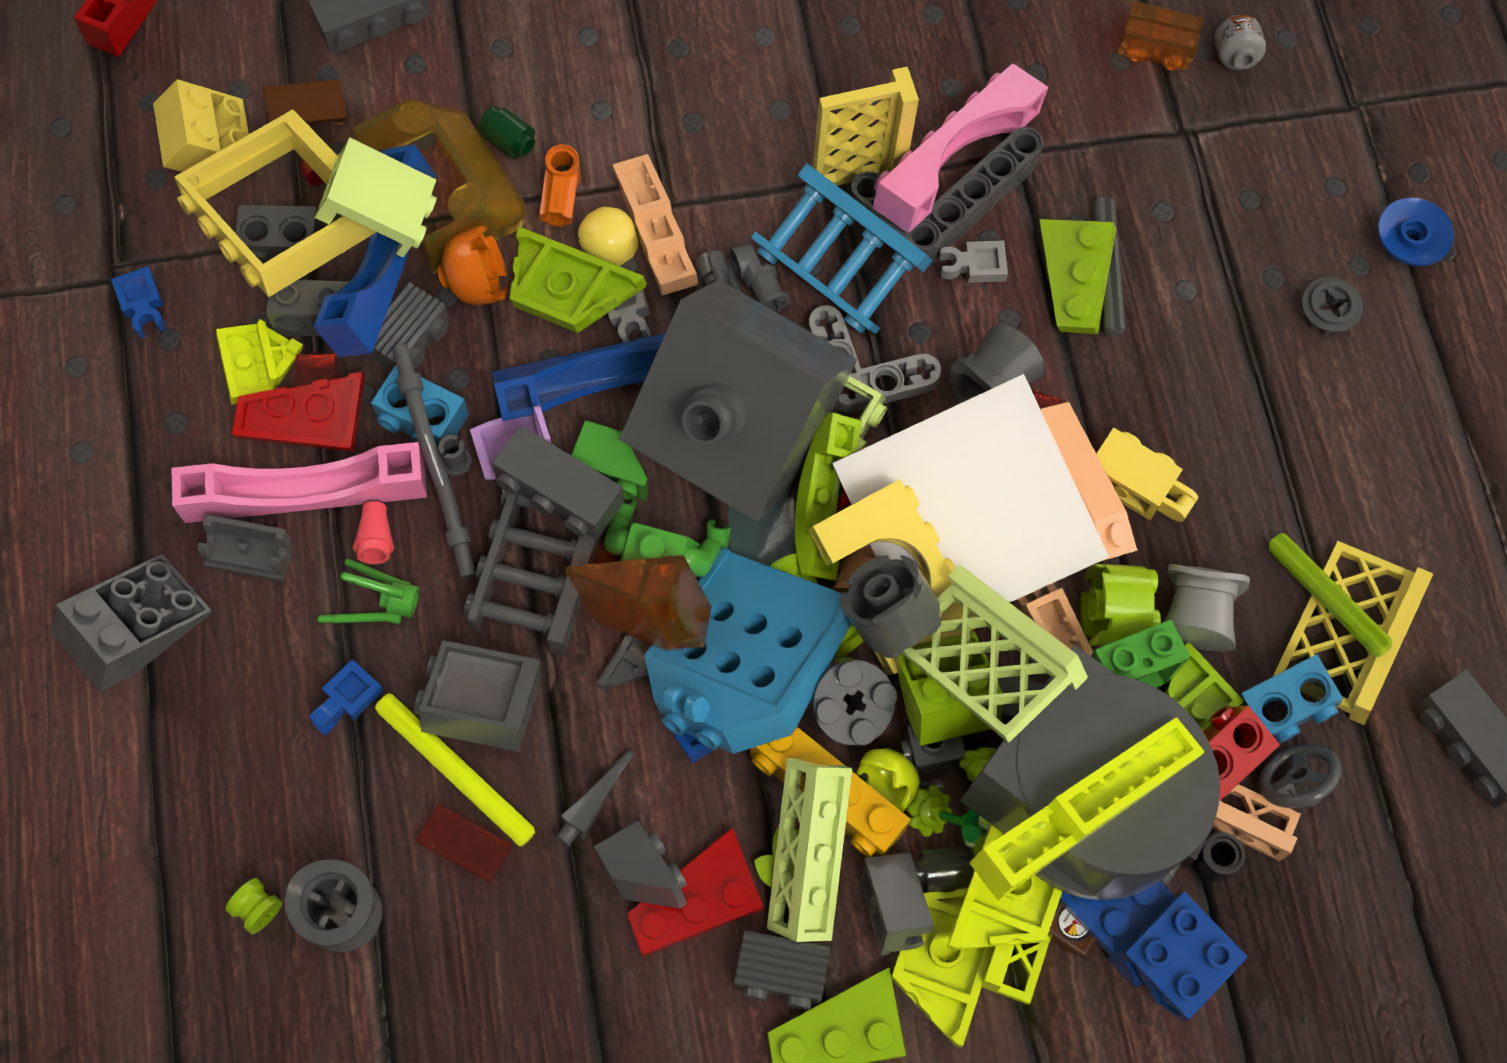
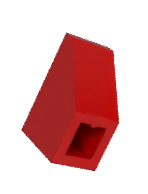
(111, 23)

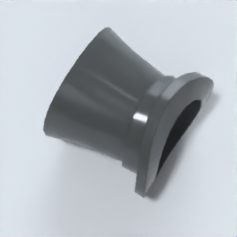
(1000, 358)
(333, 905)

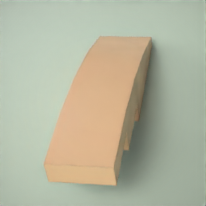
(655, 224)
(1054, 614)

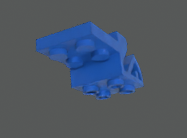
(1161, 943)

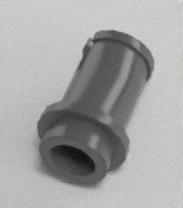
(454, 455)

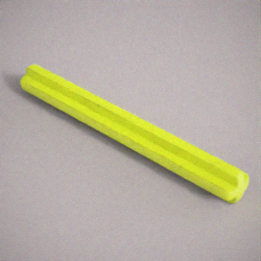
(456, 770)

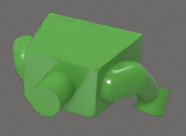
(646, 542)

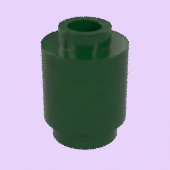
(507, 132)

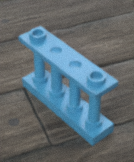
(875, 235)

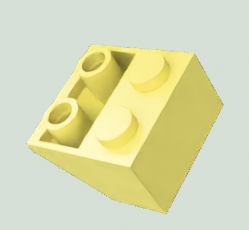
(196, 123)

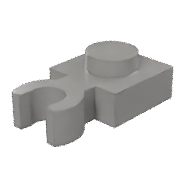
(981, 261)
(630, 316)

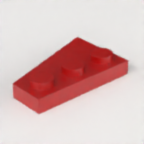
(715, 893)

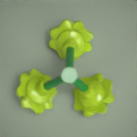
(930, 808)

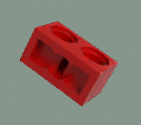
(1232, 760)

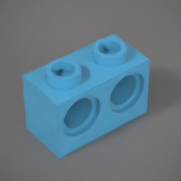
(436, 401)
(1286, 690)

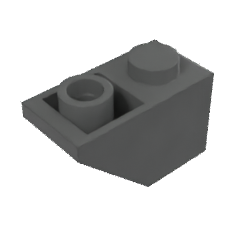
(638, 870)

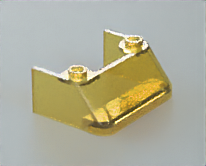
(488, 193)

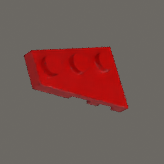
(305, 415)

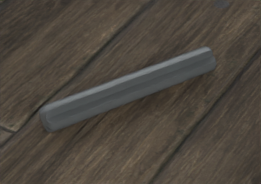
(1113, 308)

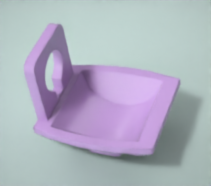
(494, 434)

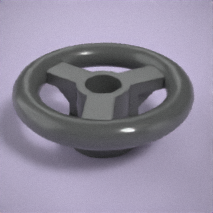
(1301, 785)

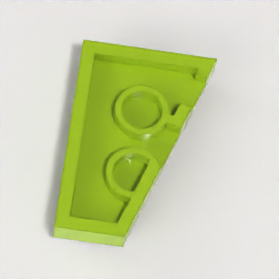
(1078, 270)
(848, 1028)

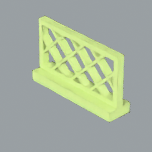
(1018, 633)

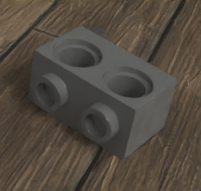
(277, 224)
(297, 306)

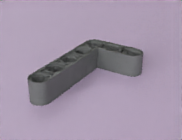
(955, 202)

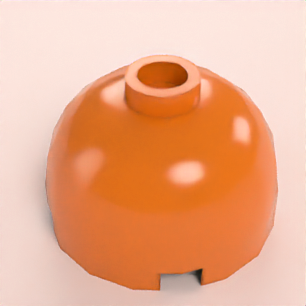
(473, 268)

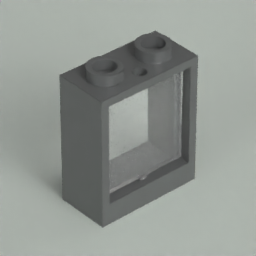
(478, 695)

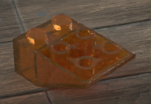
(646, 600)

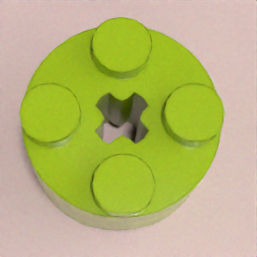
(1118, 602)

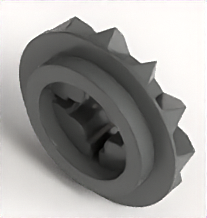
(1336, 292)

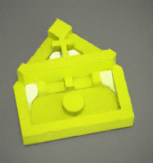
(254, 358)

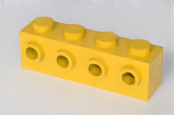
(871, 819)

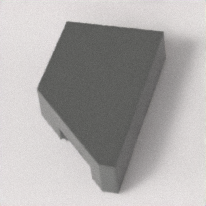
(626, 664)

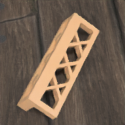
(1253, 831)

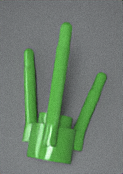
(397, 596)

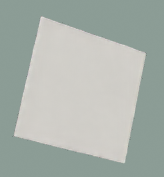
(988, 488)

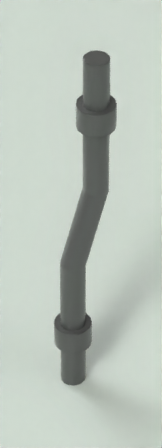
(457, 536)

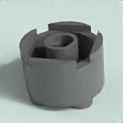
(891, 605)
(870, 704)

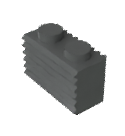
(411, 320)
(781, 969)

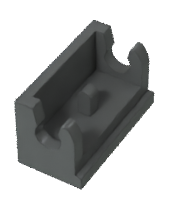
(246, 548)
(895, 902)

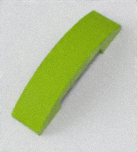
(820, 488)

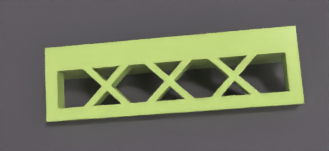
(814, 851)

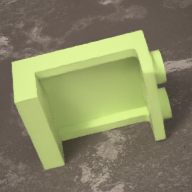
(378, 195)

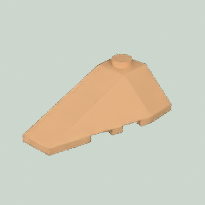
(1091, 480)

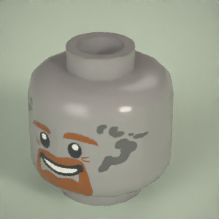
(1240, 39)

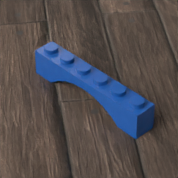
(355, 313)
(573, 376)

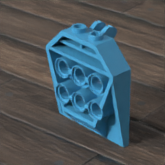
(759, 658)

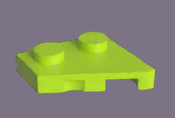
(1201, 689)

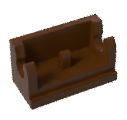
(311, 101)

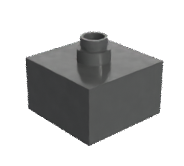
(736, 398)

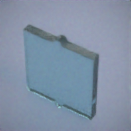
(766, 539)

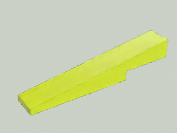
(1085, 808)

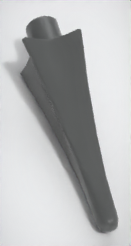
(582, 814)

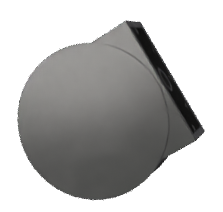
(1073, 740)

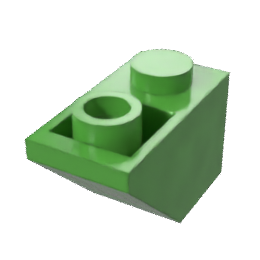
(607, 454)

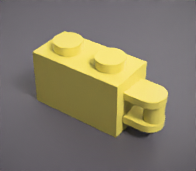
(1144, 477)

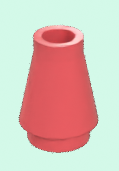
(373, 537)

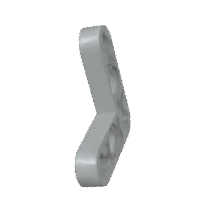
(868, 375)

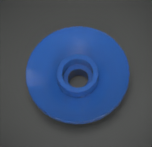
(1420, 220)

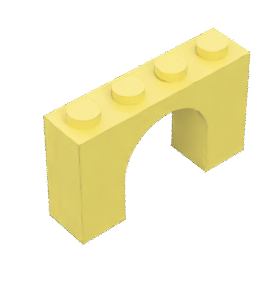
(892, 518)

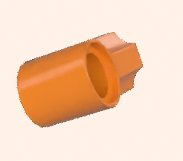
(559, 187)

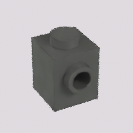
(933, 756)

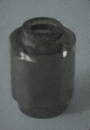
(944, 868)

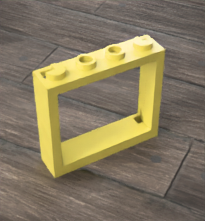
(243, 159)

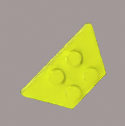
(1015, 919)
(941, 979)

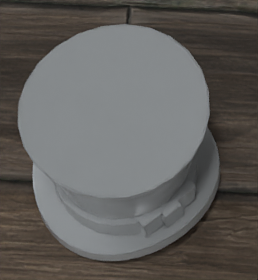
(1205, 606)

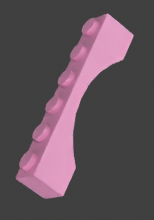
(1002, 107)
(235, 492)

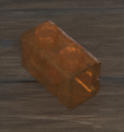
(1160, 36)

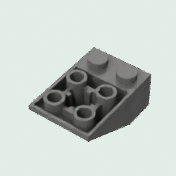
(127, 621)

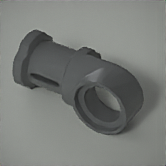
(758, 278)

